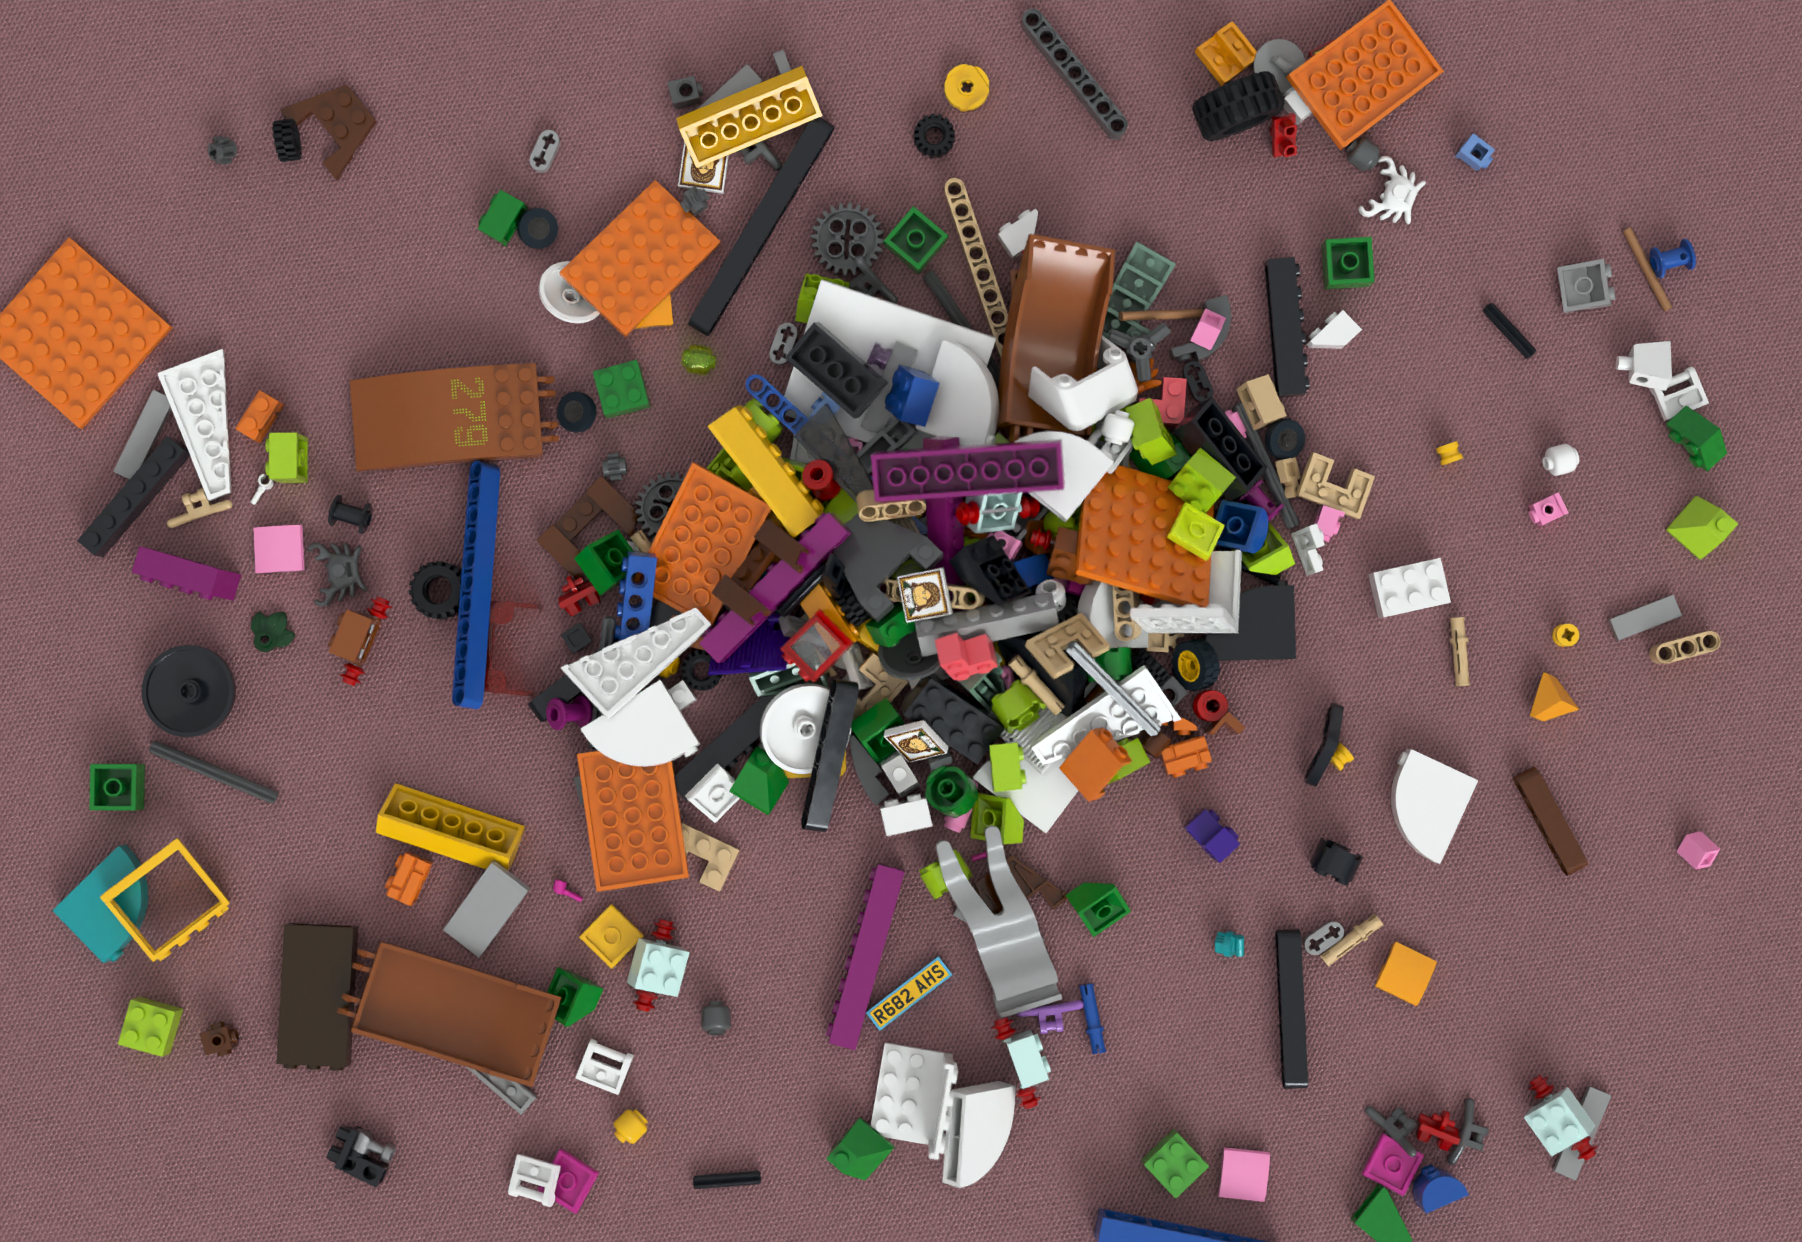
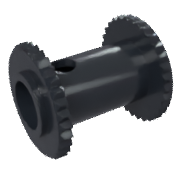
(350, 514)

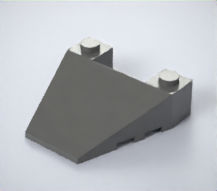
(875, 554)

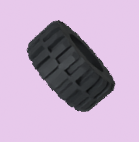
(1238, 106)

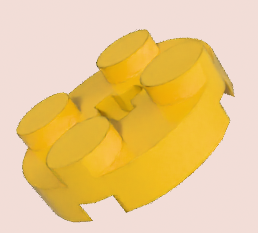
(969, 74)

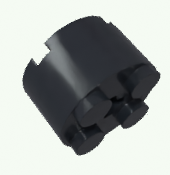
(1335, 860)

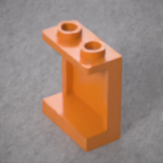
(1095, 763)

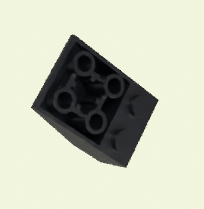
(990, 571)

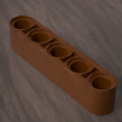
(1550, 821)

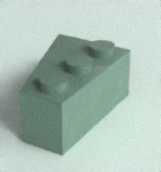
(774, 682)
(985, 686)

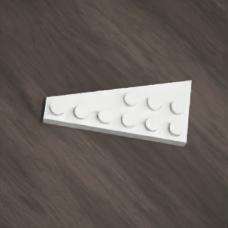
(200, 408)
(629, 665)
(1106, 713)

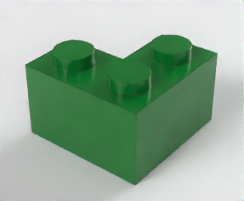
(1699, 436)

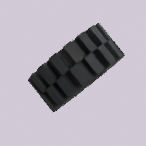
(934, 122)
(287, 140)
(851, 607)
(1158, 673)
(688, 674)

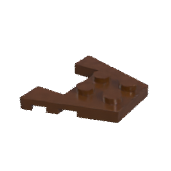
(342, 117)
(1027, 881)

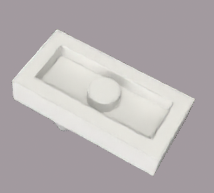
(851, 661)

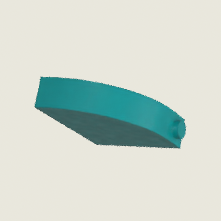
(92, 919)

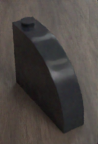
(1264, 626)
(1067, 688)

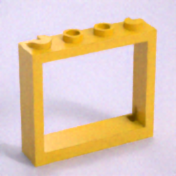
(183, 935)

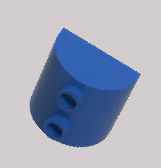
(1244, 526)
(1436, 1189)

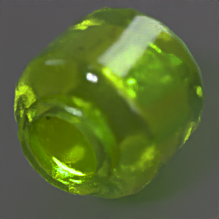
(698, 359)

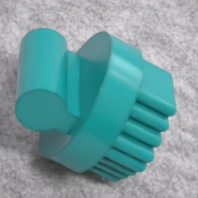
(1229, 944)

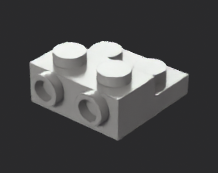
(1586, 285)

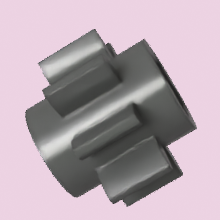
(222, 150)
(694, 200)
(614, 466)

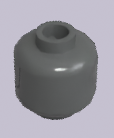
(1363, 154)
(715, 1018)

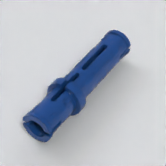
(1094, 1027)

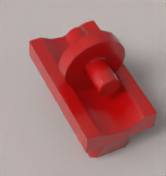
(1284, 135)
(570, 599)
(1440, 1127)

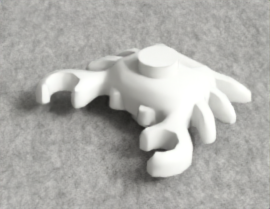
(1398, 194)

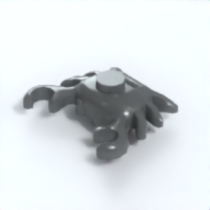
(341, 571)

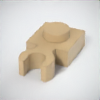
(1289, 474)
(1161, 641)

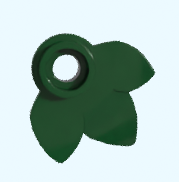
(272, 627)

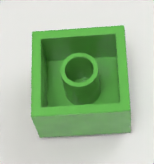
(1174, 1163)

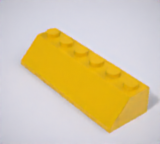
(749, 116)
(767, 470)
(448, 828)

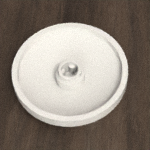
(793, 726)

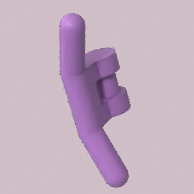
(1054, 1009)

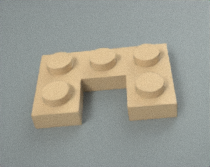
(1317, 489)
(1050, 644)
(884, 687)
(718, 853)

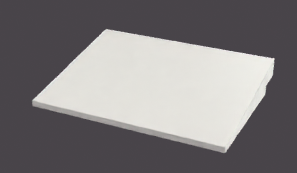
(860, 323)

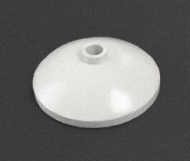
(554, 295)

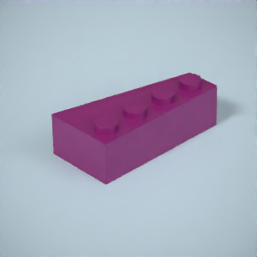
(186, 574)

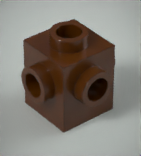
(219, 1039)

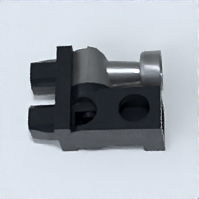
(354, 1156)

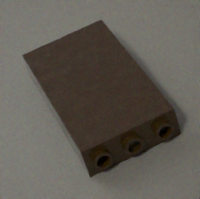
(313, 979)

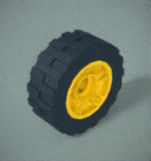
(1195, 664)

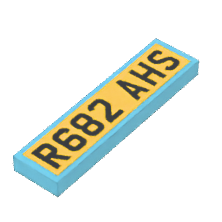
(909, 993)

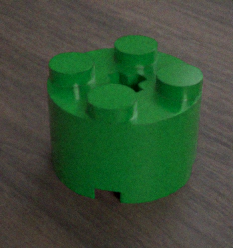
(1115, 662)
(952, 803)

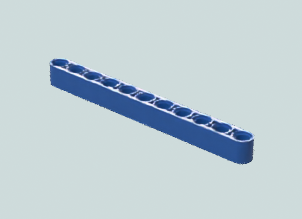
(780, 411)
(476, 585)

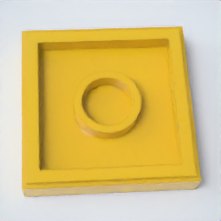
(611, 936)

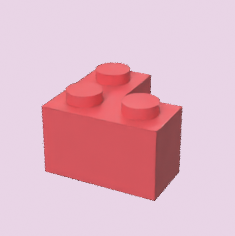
(1171, 401)
(966, 657)

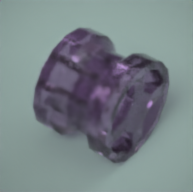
(879, 356)

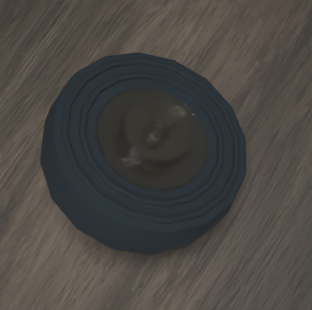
(537, 228)
(576, 412)
(1285, 439)

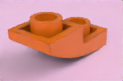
(1182, 726)

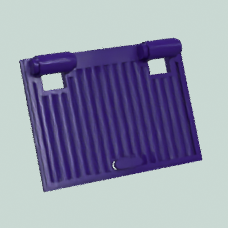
(759, 650)

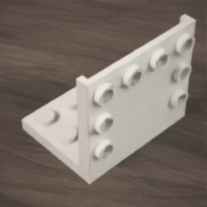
(1218, 617)
(914, 1096)

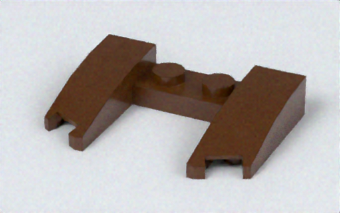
(597, 498)
(735, 590)

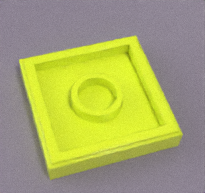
(1195, 531)

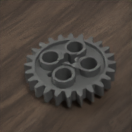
(827, 238)
(654, 493)

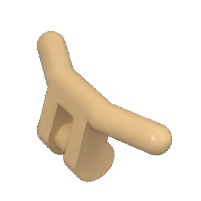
(195, 513)

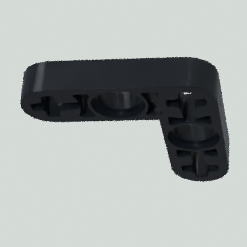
(1328, 746)

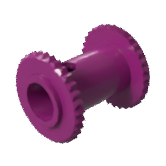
(1258, 498)
(560, 713)

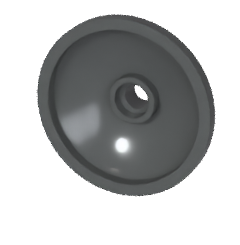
(906, 660)

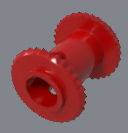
(819, 478)
(1220, 705)

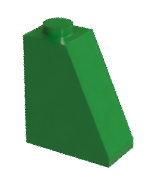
(1380, 1218)

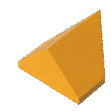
(1551, 699)

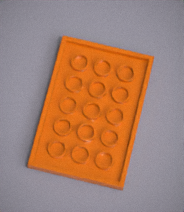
(1364, 74)
(640, 258)
(703, 539)
(632, 822)

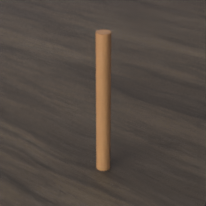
(1647, 269)
(1160, 314)

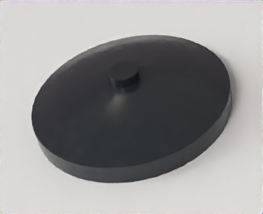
(188, 691)

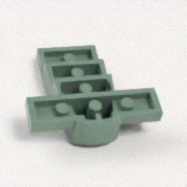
(1136, 289)

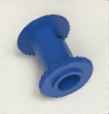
(1672, 258)

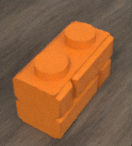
(259, 416)
(1186, 755)
(408, 878)

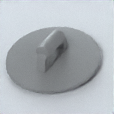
(1280, 59)

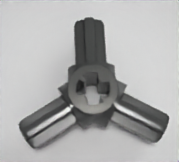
(1150, 339)

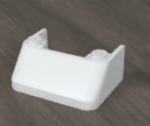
(1091, 398)

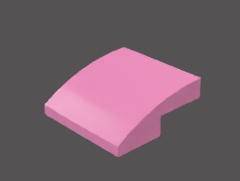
(279, 549)
(1244, 1174)

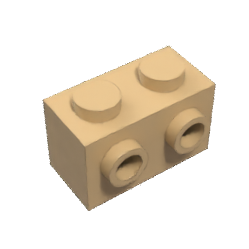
(1261, 402)

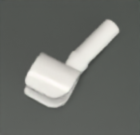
(261, 488)

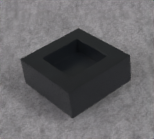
(576, 638)

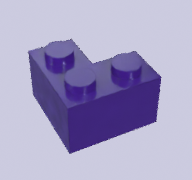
(1211, 836)

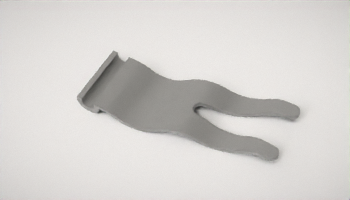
(1005, 941)

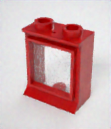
(816, 647)

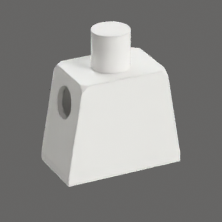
(1648, 365)
(899, 774)

